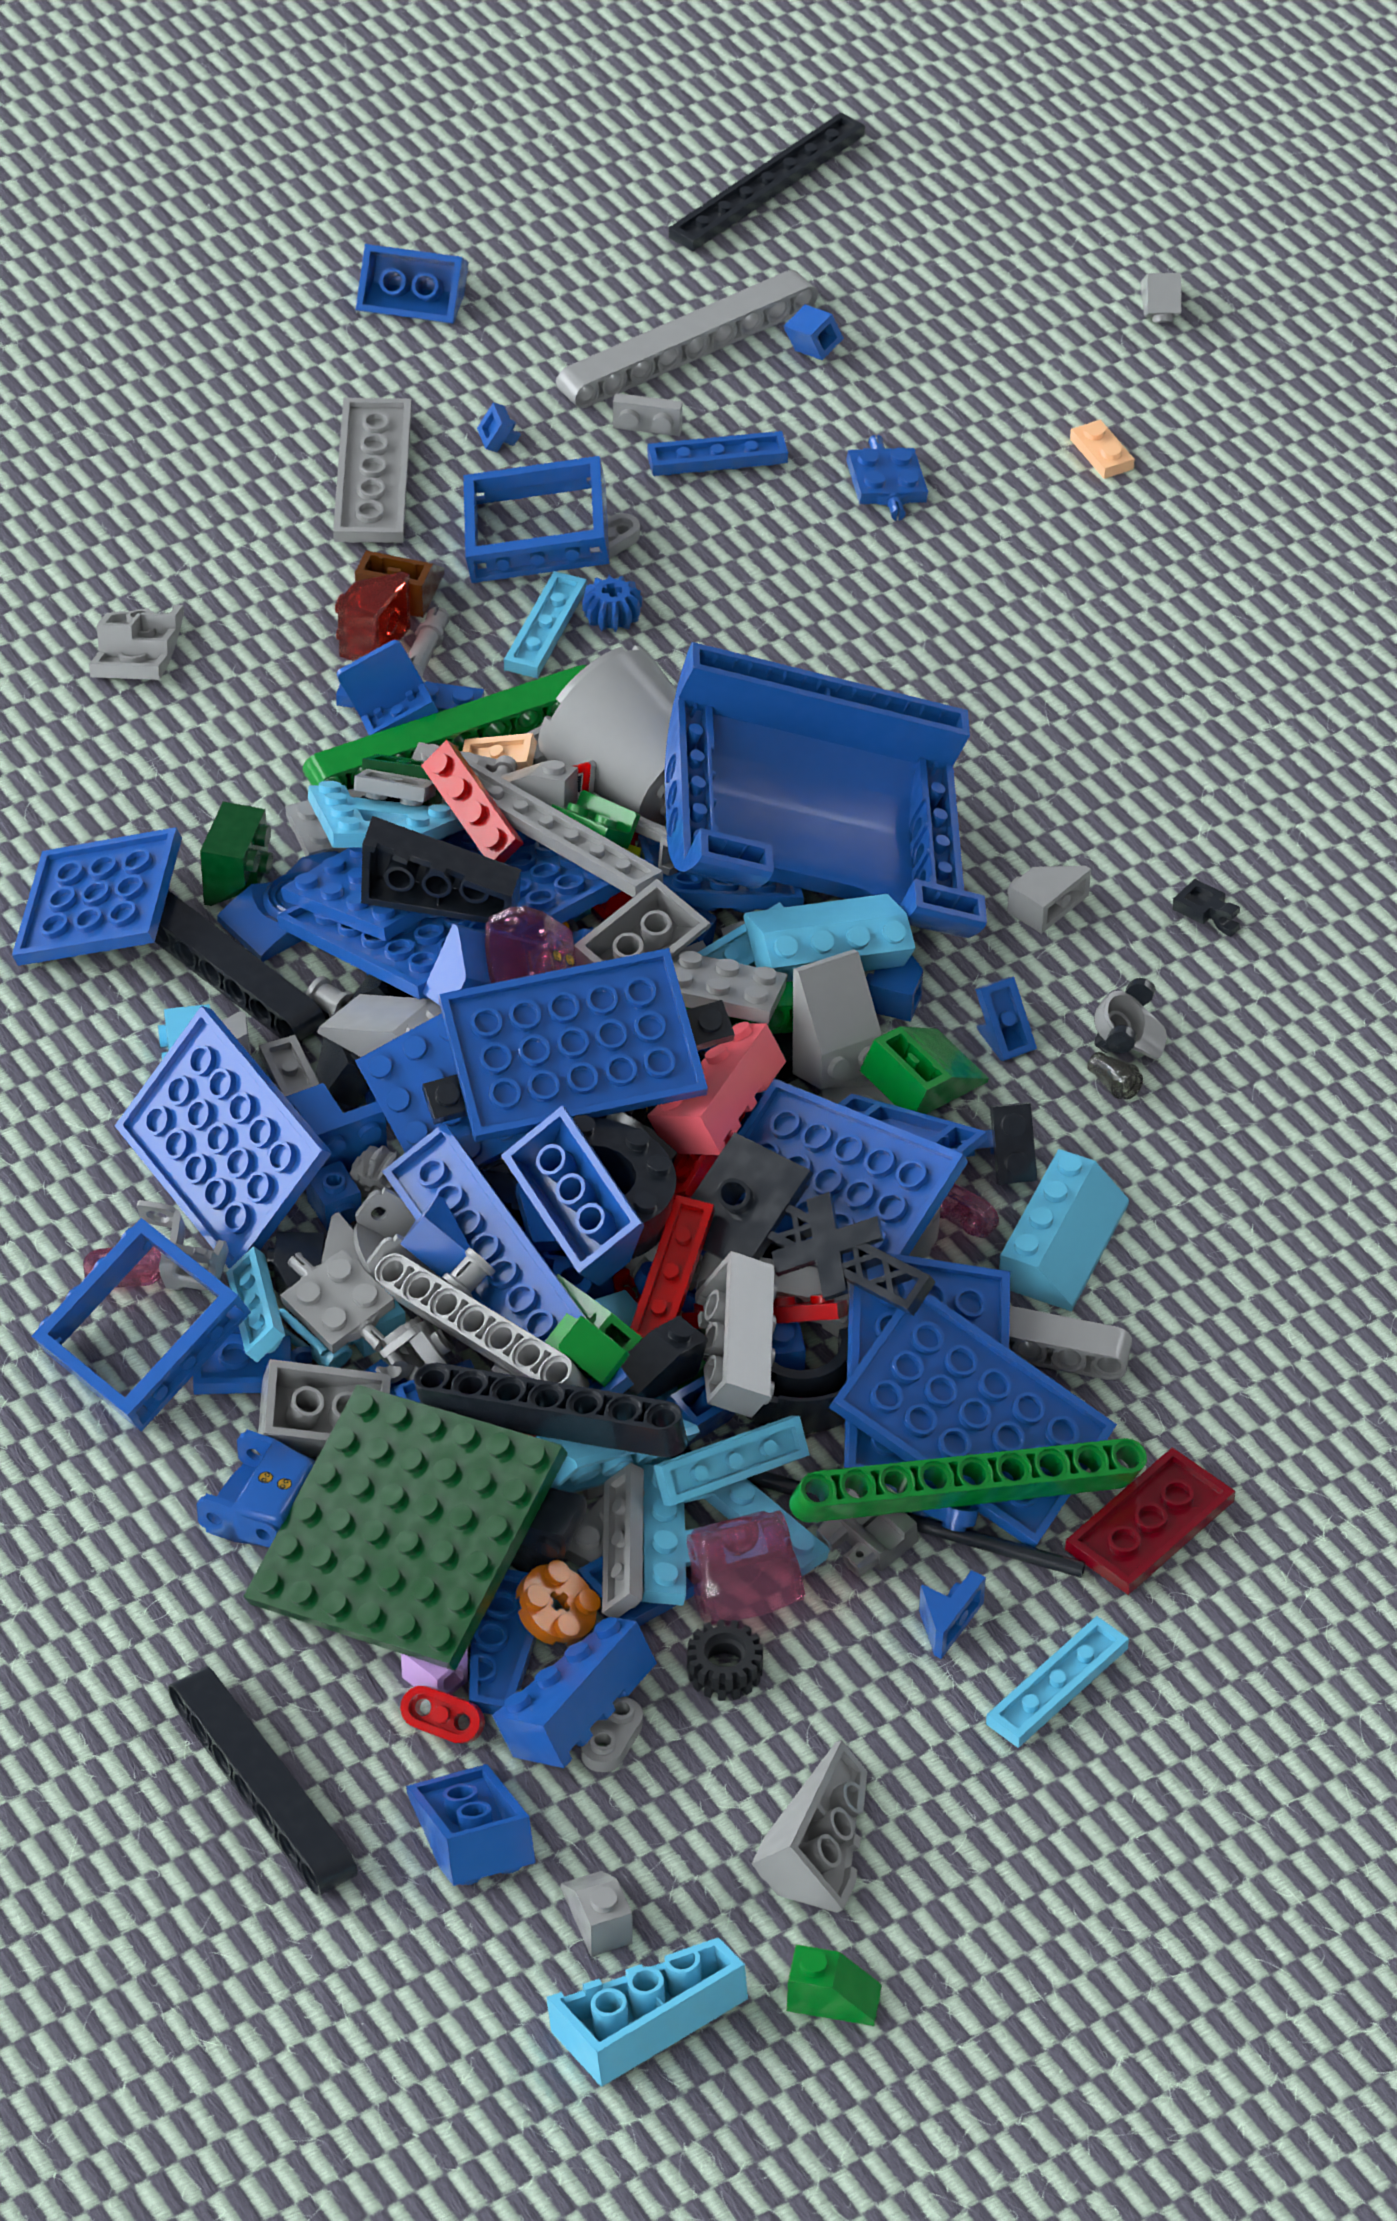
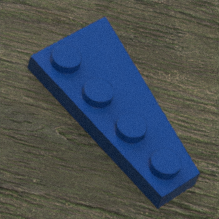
(500, 1648)

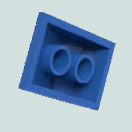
(473, 1825)

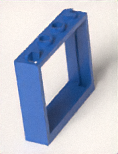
(540, 553)
(179, 1361)

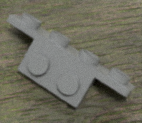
(430, 1344)

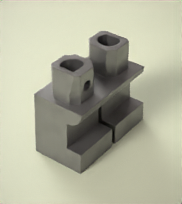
(874, 1539)

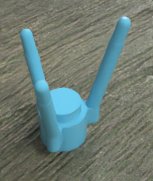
(320, 1352)

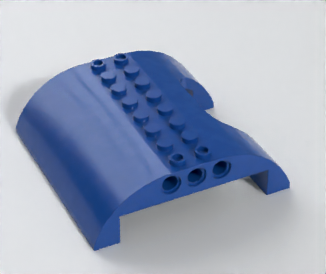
(817, 787)

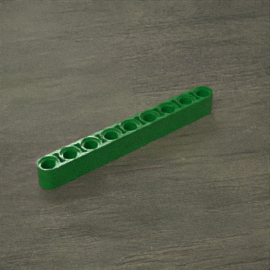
(499, 714)
(956, 1491)

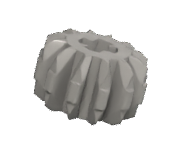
(368, 1170)

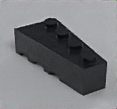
(432, 876)

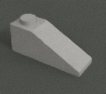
(548, 782)

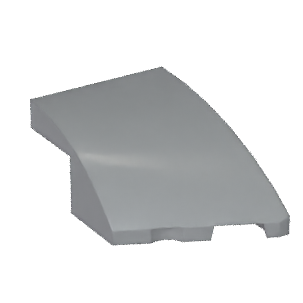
(136, 643)

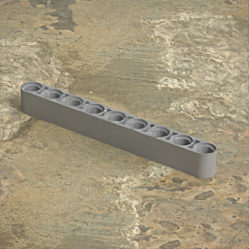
(685, 339)

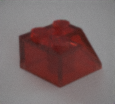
(373, 614)

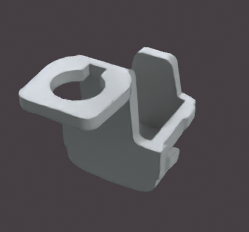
(171, 1274)

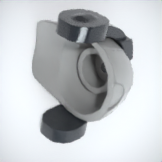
(1126, 1024)

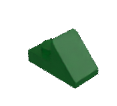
(588, 1348)

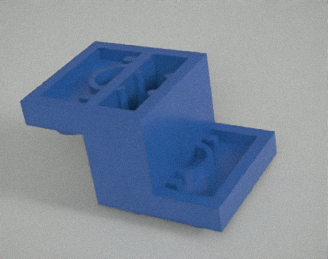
(341, 1132)

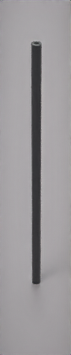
(934, 1528)

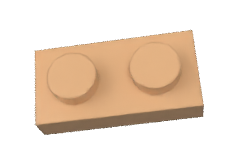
(1102, 449)
(519, 747)

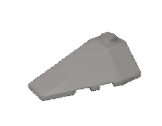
(814, 1838)

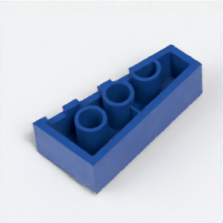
(575, 1693)

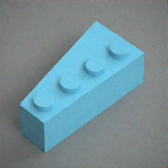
(648, 2010)

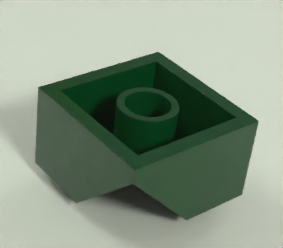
(234, 852)

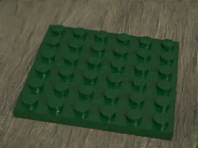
(406, 1526)

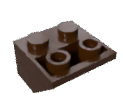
(423, 577)

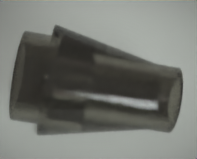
(1117, 1076)

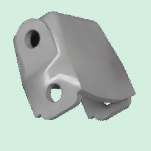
(382, 1234)

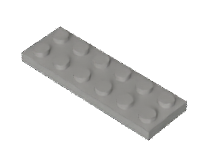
(372, 470)

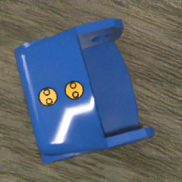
(258, 1492)

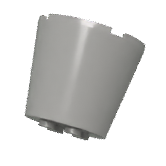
(621, 720)

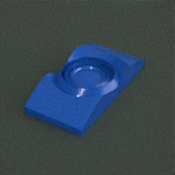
(254, 912)
(941, 1131)

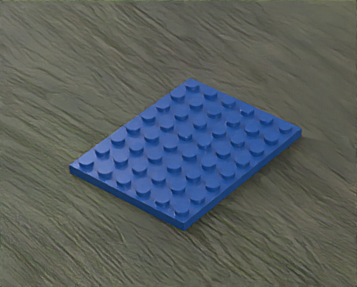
(407, 959)

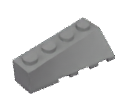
(739, 1333)

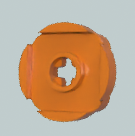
(570, 1590)

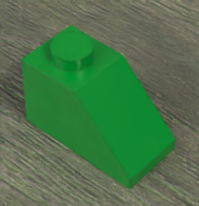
(831, 1987)

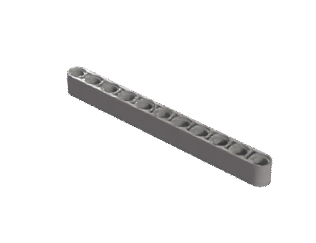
(1033, 1335)

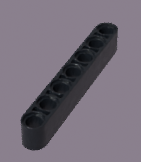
(236, 972)
(555, 1409)
(263, 1781)

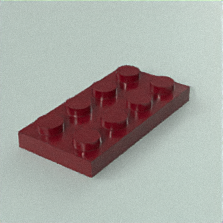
(1150, 1520)

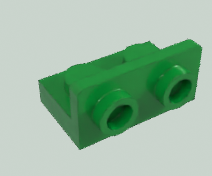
(603, 817)

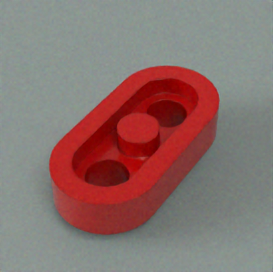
(444, 1714)

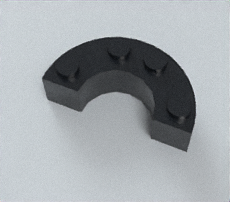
(640, 1171)
(808, 1392)
(551, 1530)

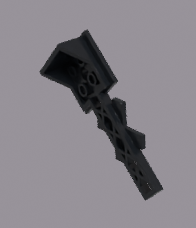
(772, 1191)

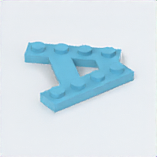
(348, 817)
(666, 1542)

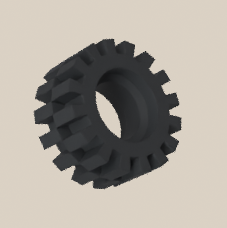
(724, 1641)

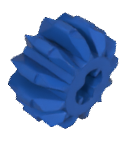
(612, 603)

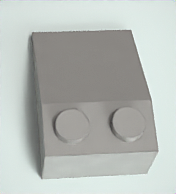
(376, 1020)
(832, 1020)
(306, 1400)

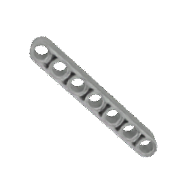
(474, 1323)

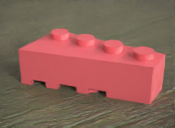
(733, 1077)

